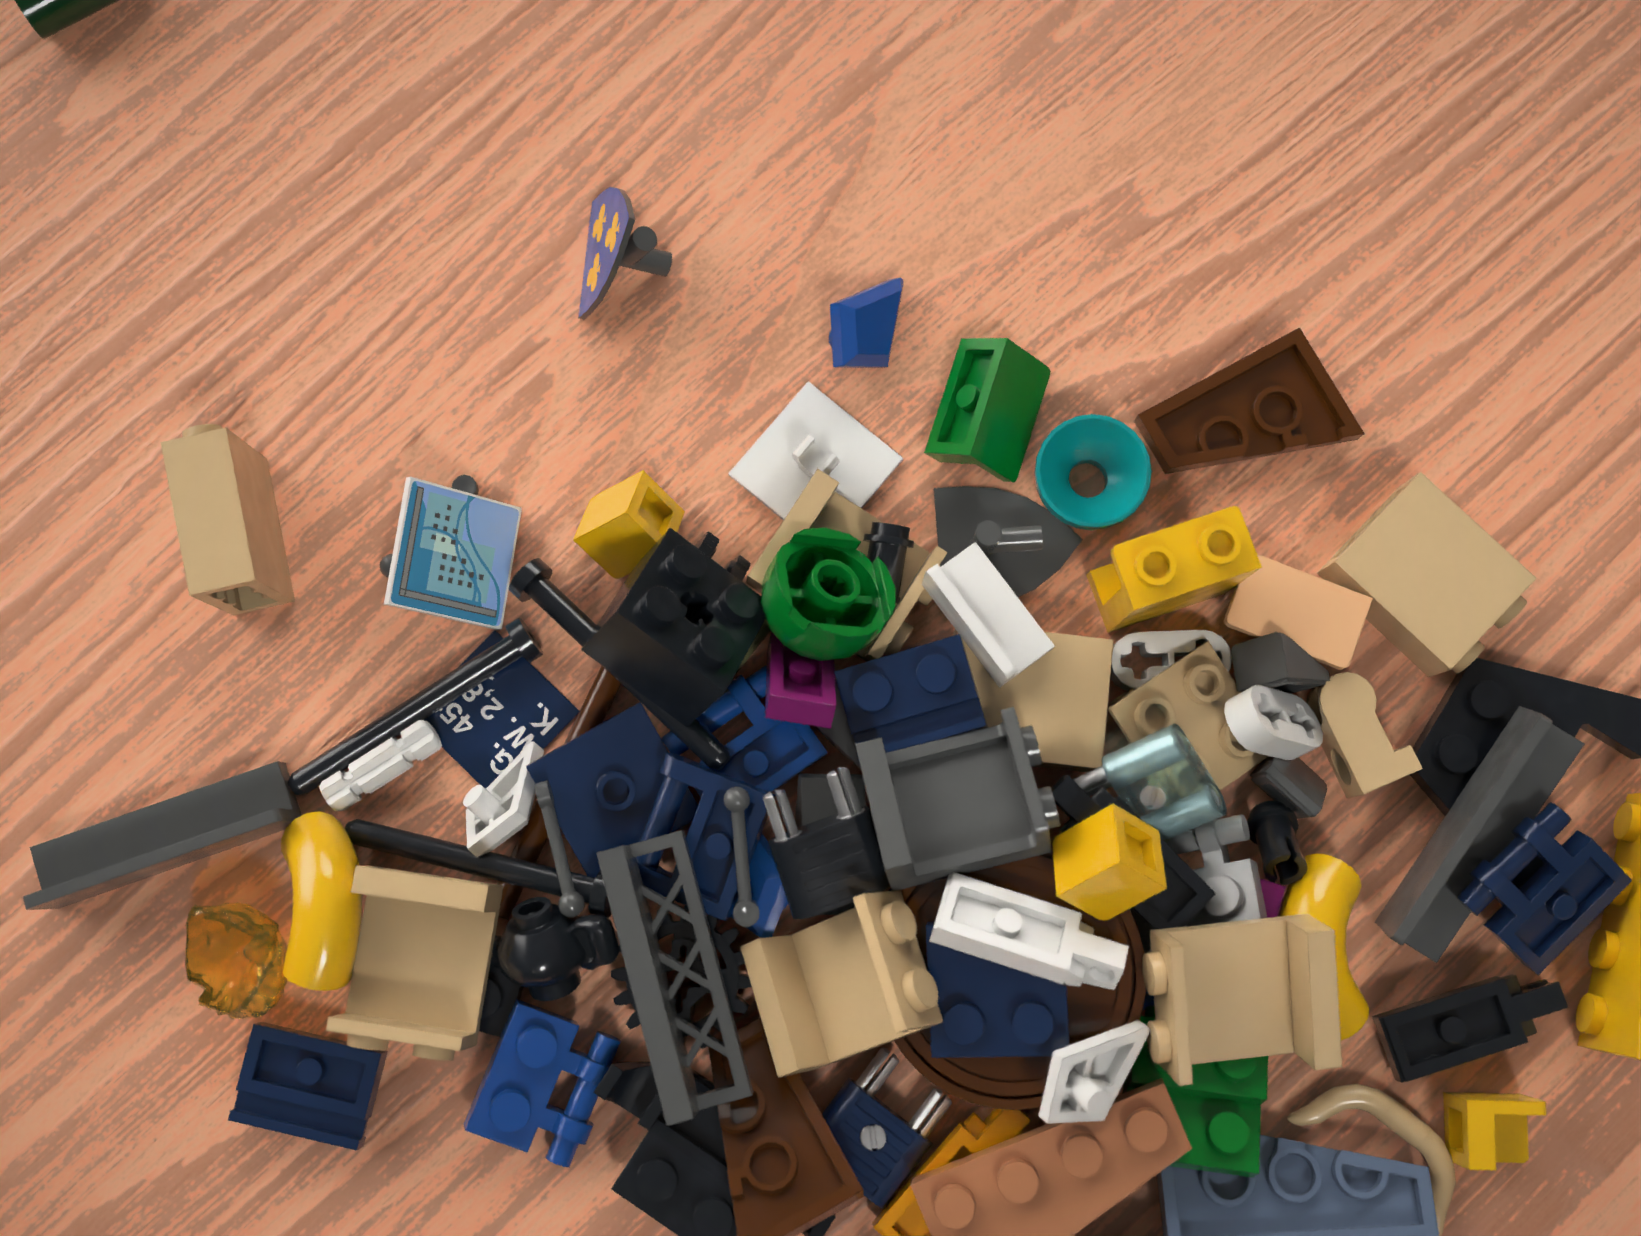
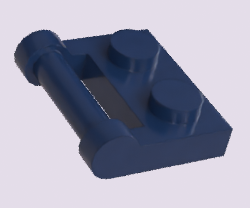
(709, 834)

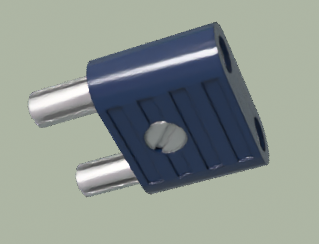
(874, 1137)

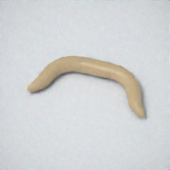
(1399, 1121)

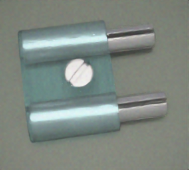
(1160, 782)

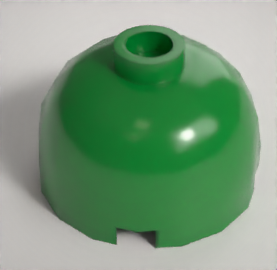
(826, 595)

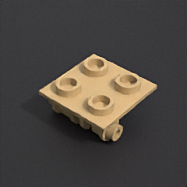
(1193, 698)

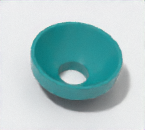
(1110, 448)

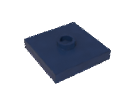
(608, 784)

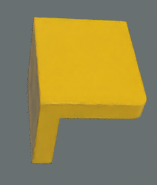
(626, 523)
(1108, 863)
(1488, 1128)

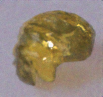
(235, 959)

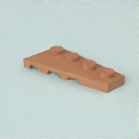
(1055, 1174)

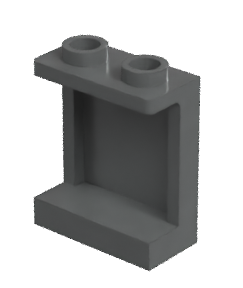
(958, 802)

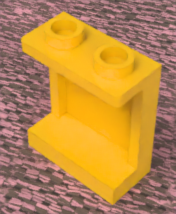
(1174, 568)

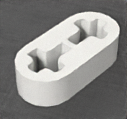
(1165, 645)
(1273, 723)

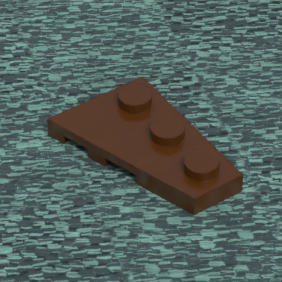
(1251, 410)
(778, 1148)

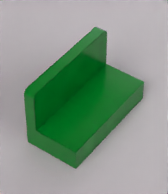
(989, 407)

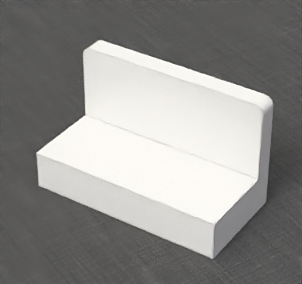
(987, 614)

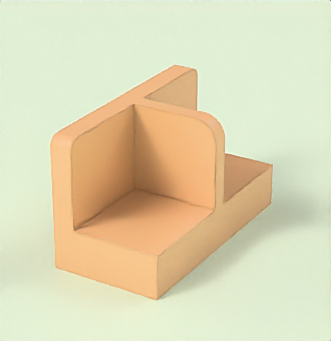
(1304, 607)

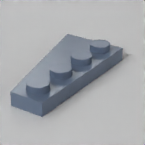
(1301, 1194)

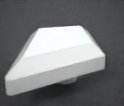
(503, 806)
(1090, 1074)

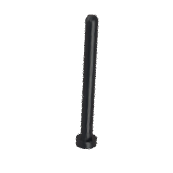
(534, 583)
(420, 706)
(489, 865)

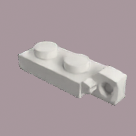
(1025, 934)

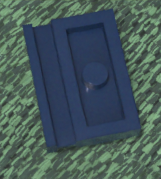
(912, 696)
(307, 1085)

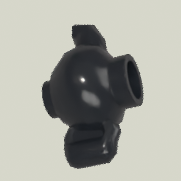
(547, 949)

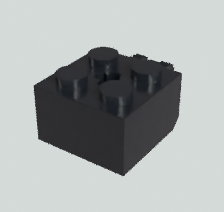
(679, 626)

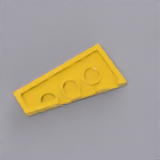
(1612, 1007)

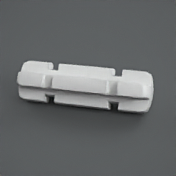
(380, 765)

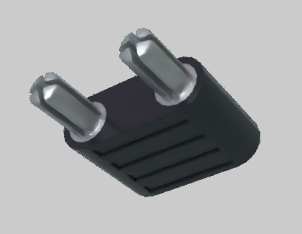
(829, 858)

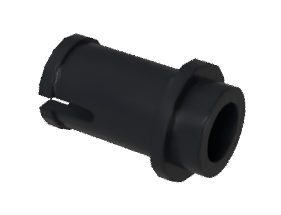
(890, 545)
(1274, 830)

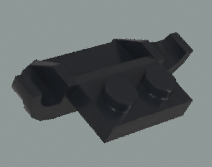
(679, 1167)

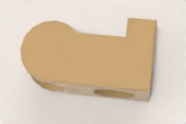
(1355, 736)

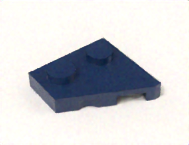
(993, 1008)

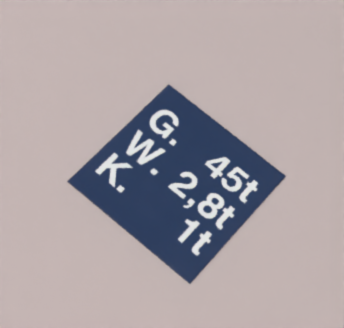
(501, 717)

